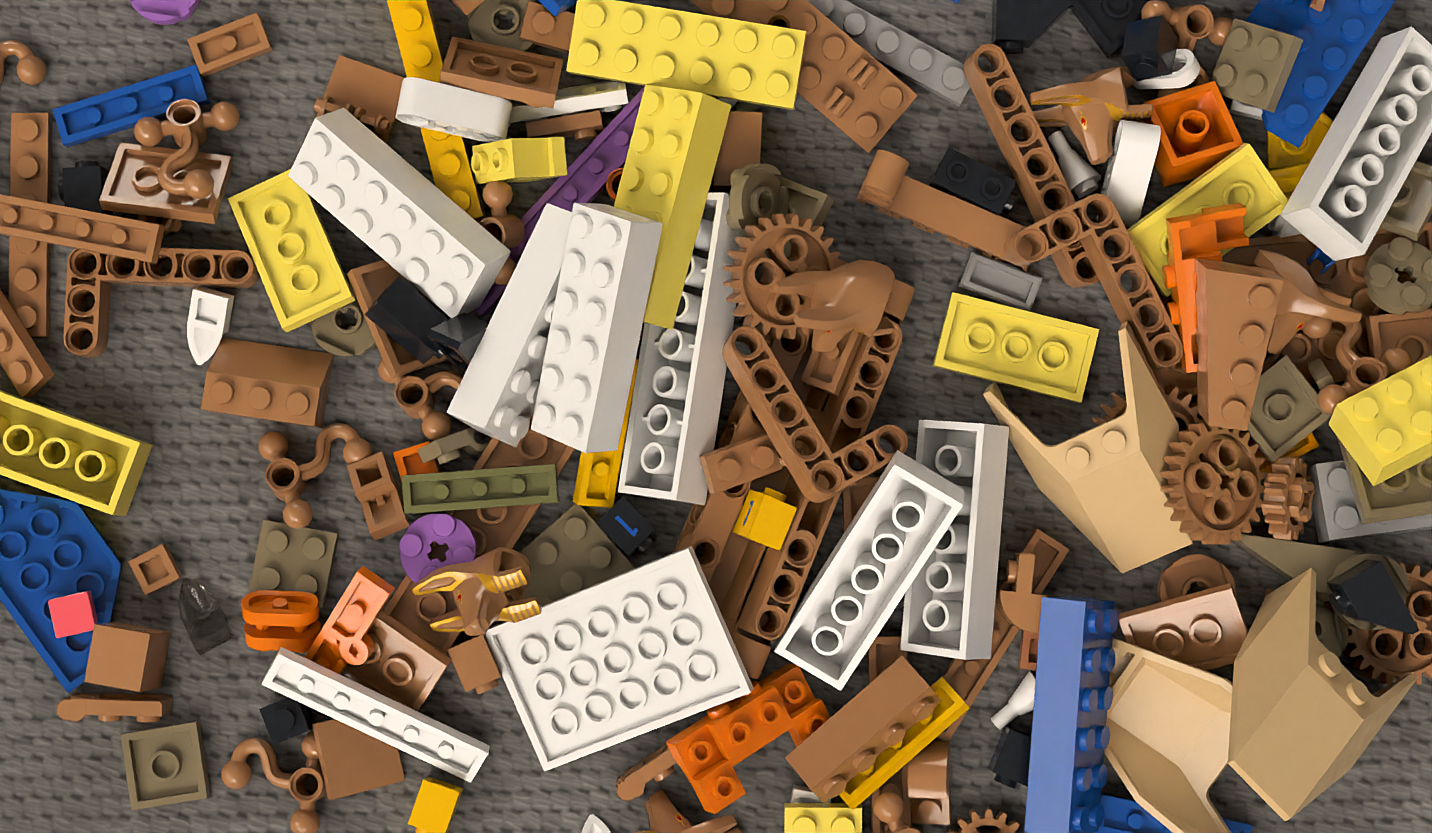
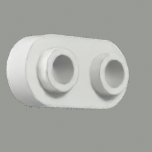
(1184, 72)

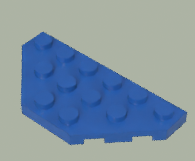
(1325, 58)
(50, 553)

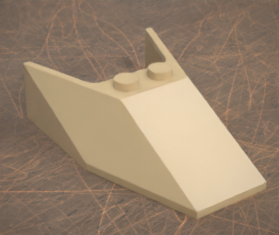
(1110, 474)
(1295, 706)
(1169, 736)

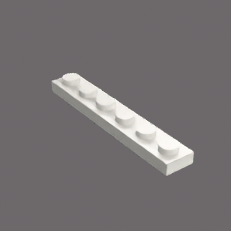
(375, 714)

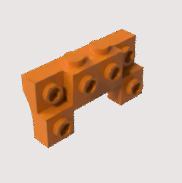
(1192, 238)
(742, 727)

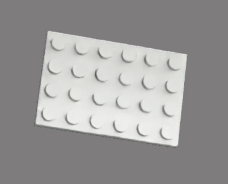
(619, 659)

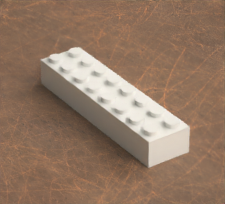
(683, 375)

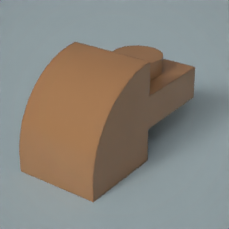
(379, 495)
(1020, 605)
(930, 784)

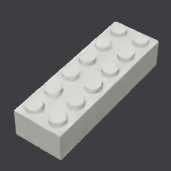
(1367, 149)
(398, 213)
(596, 326)
(507, 366)
(870, 570)
(955, 591)

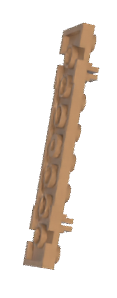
(835, 69)

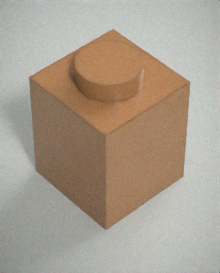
(475, 664)

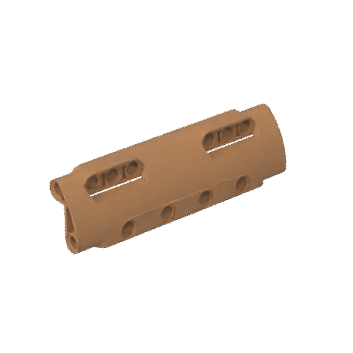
(733, 559)

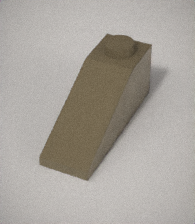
(1294, 558)

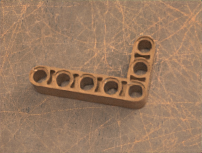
(936, 210)
(1107, 268)
(144, 273)
(801, 426)

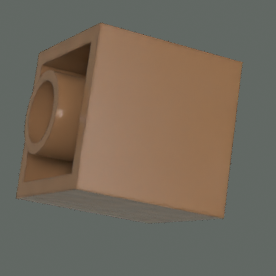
(127, 656)

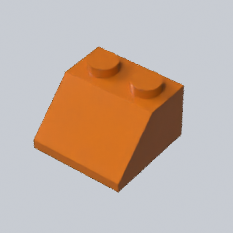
(1193, 132)

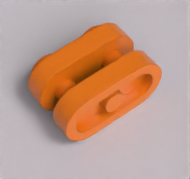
(280, 620)

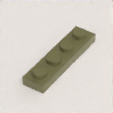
(480, 489)

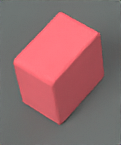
(73, 614)

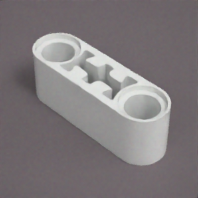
(453, 110)
(1131, 168)

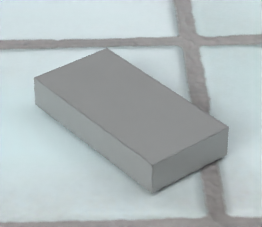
(1000, 282)

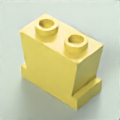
(519, 160)

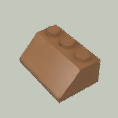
(268, 382)

